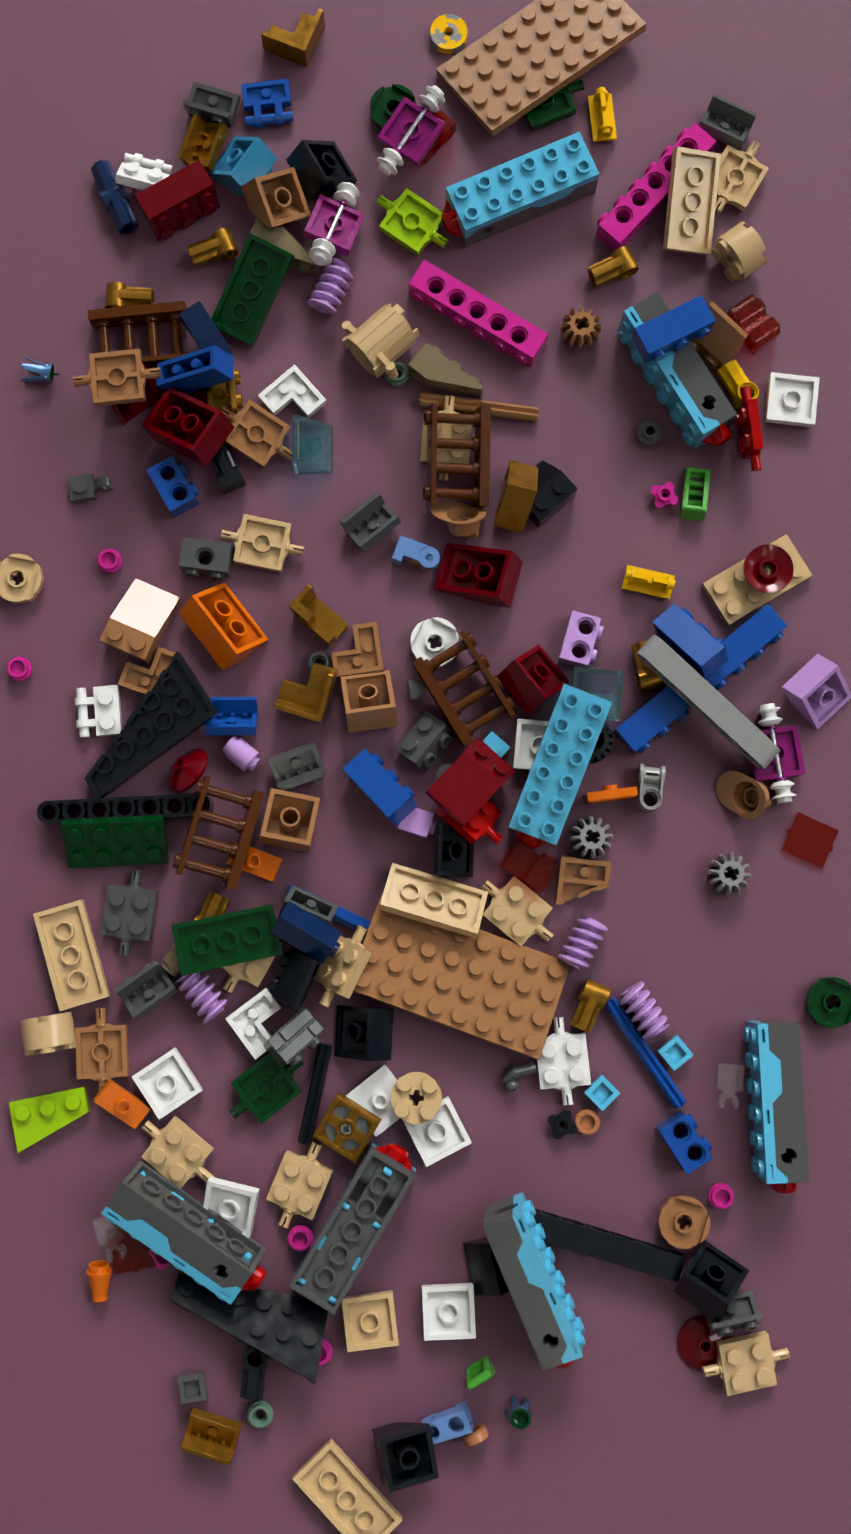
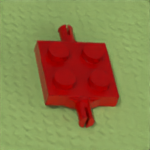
(750, 431)
(478, 825)

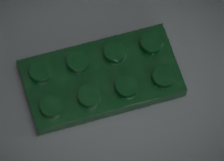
(252, 289)
(115, 841)
(226, 939)

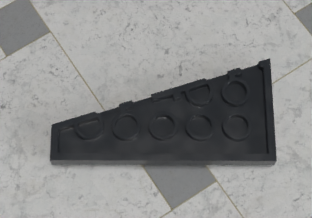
(158, 723)
(268, 1321)

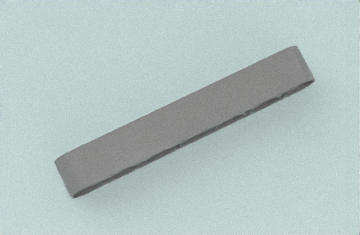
(708, 702)

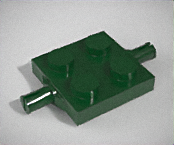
(554, 108)
(265, 1088)

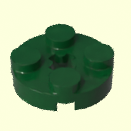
(383, 99)
(817, 1006)

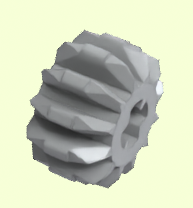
(591, 827)
(731, 864)

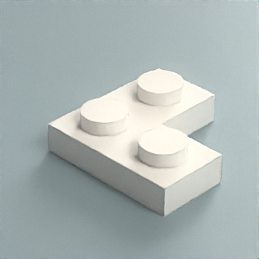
(292, 387)
(248, 1021)

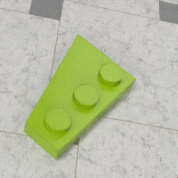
(44, 1114)

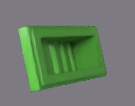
(695, 509)
(479, 1372)

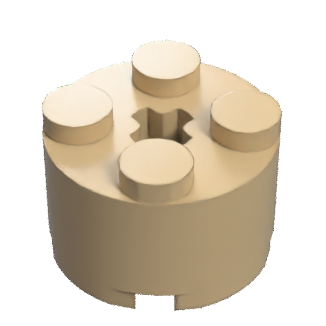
(739, 252)
(48, 1033)

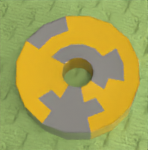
(448, 24)

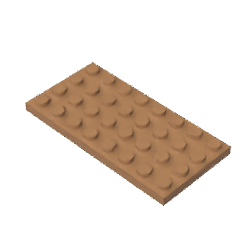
(536, 56)
(463, 982)

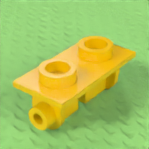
(602, 115)
(648, 582)

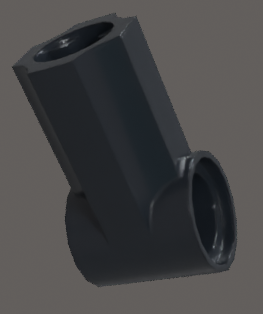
(226, 471)
(253, 1376)

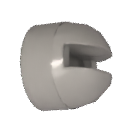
(415, 689)

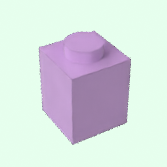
(419, 823)

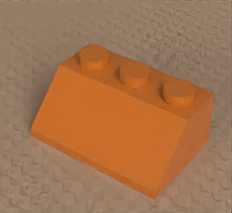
(222, 625)

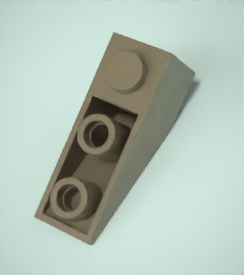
(283, 239)
(439, 373)

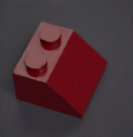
(532, 679)

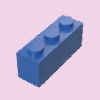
(673, 329)
(196, 370)
(690, 640)
(381, 786)

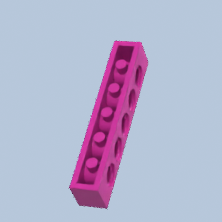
(619, 234)
(472, 301)

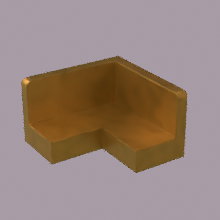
(298, 45)
(517, 496)
(317, 616)
(311, 699)

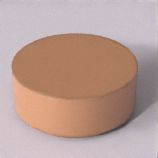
(587, 1121)
(479, 1434)

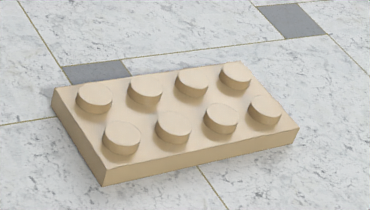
(691, 201)
(734, 595)
(433, 900)
(71, 955)
(345, 1493)

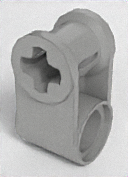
(651, 782)

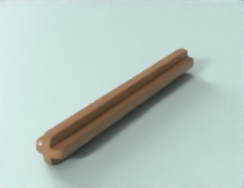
(468, 405)

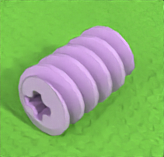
(330, 287)
(582, 942)
(203, 995)
(643, 1010)

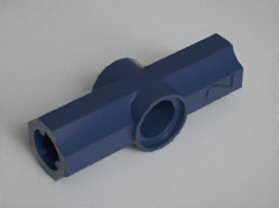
(114, 197)

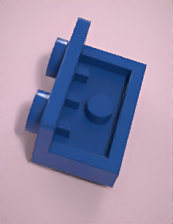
(236, 716)

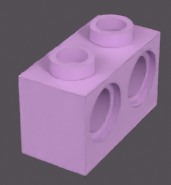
(574, 638)

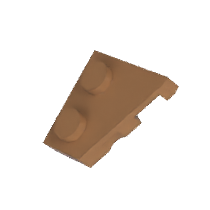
(580, 877)

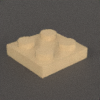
(370, 1321)

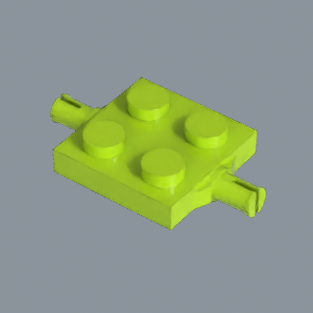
(411, 221)

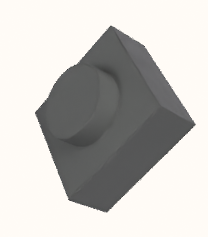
(192, 1387)

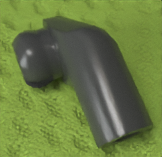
(515, 1073)

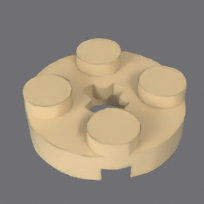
(31, 585)
(425, 1109)

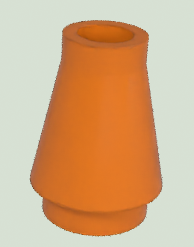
(99, 1279)

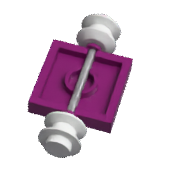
(411, 131)
(334, 224)
(789, 759)

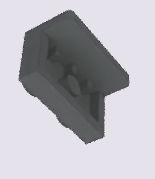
(212, 104)
(727, 121)
(369, 522)
(426, 741)
(297, 767)
(146, 990)
(739, 1314)

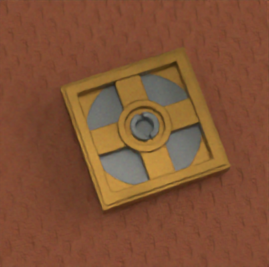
(347, 1127)

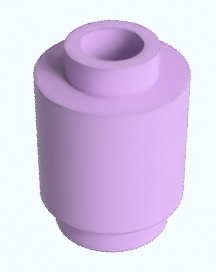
(241, 754)

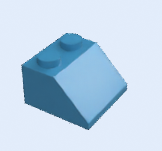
(242, 162)

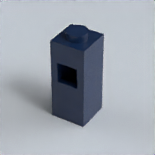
(202, 328)
(306, 932)

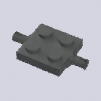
(129, 912)

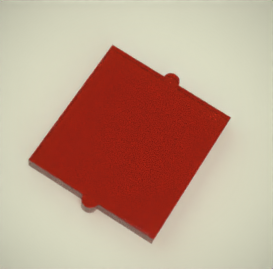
(810, 840)
(136, 1258)

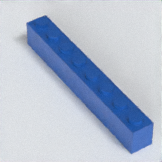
(668, 705)

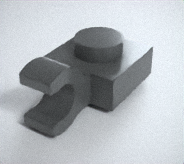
(84, 487)

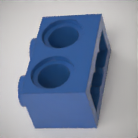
(170, 488)
(680, 1144)

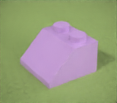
(817, 690)

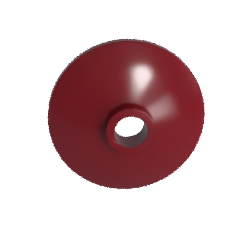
(773, 558)
(188, 770)
(690, 1340)

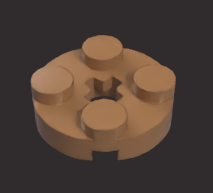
(691, 1234)

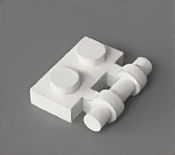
(142, 172)
(107, 711)

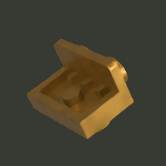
(203, 142)
(226, 394)
(211, 1436)

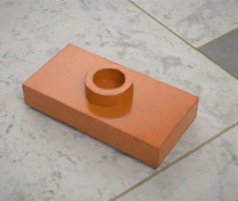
(611, 793)
(261, 863)
(122, 1103)

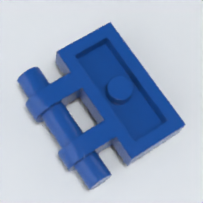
(267, 95)

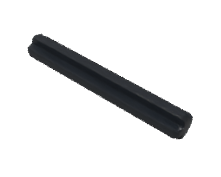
(315, 1093)

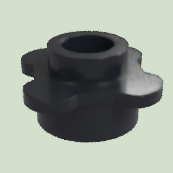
(569, 1127)

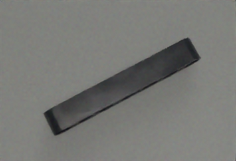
(114, 805)
(611, 1246)

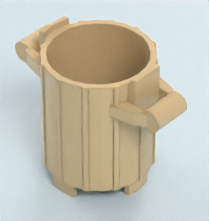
(380, 340)

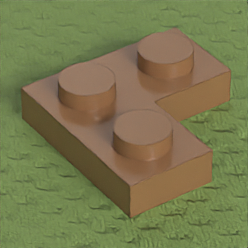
(365, 657)
(142, 679)

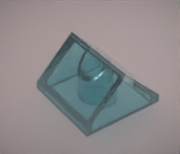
(311, 446)
(601, 683)

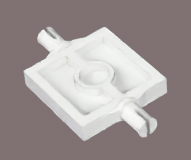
(564, 1061)

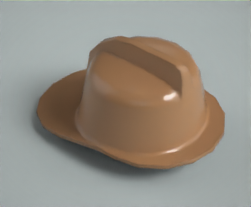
(460, 518)
(742, 794)

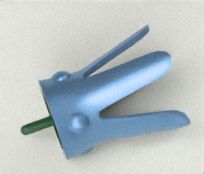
(45, 370)
(520, 1415)

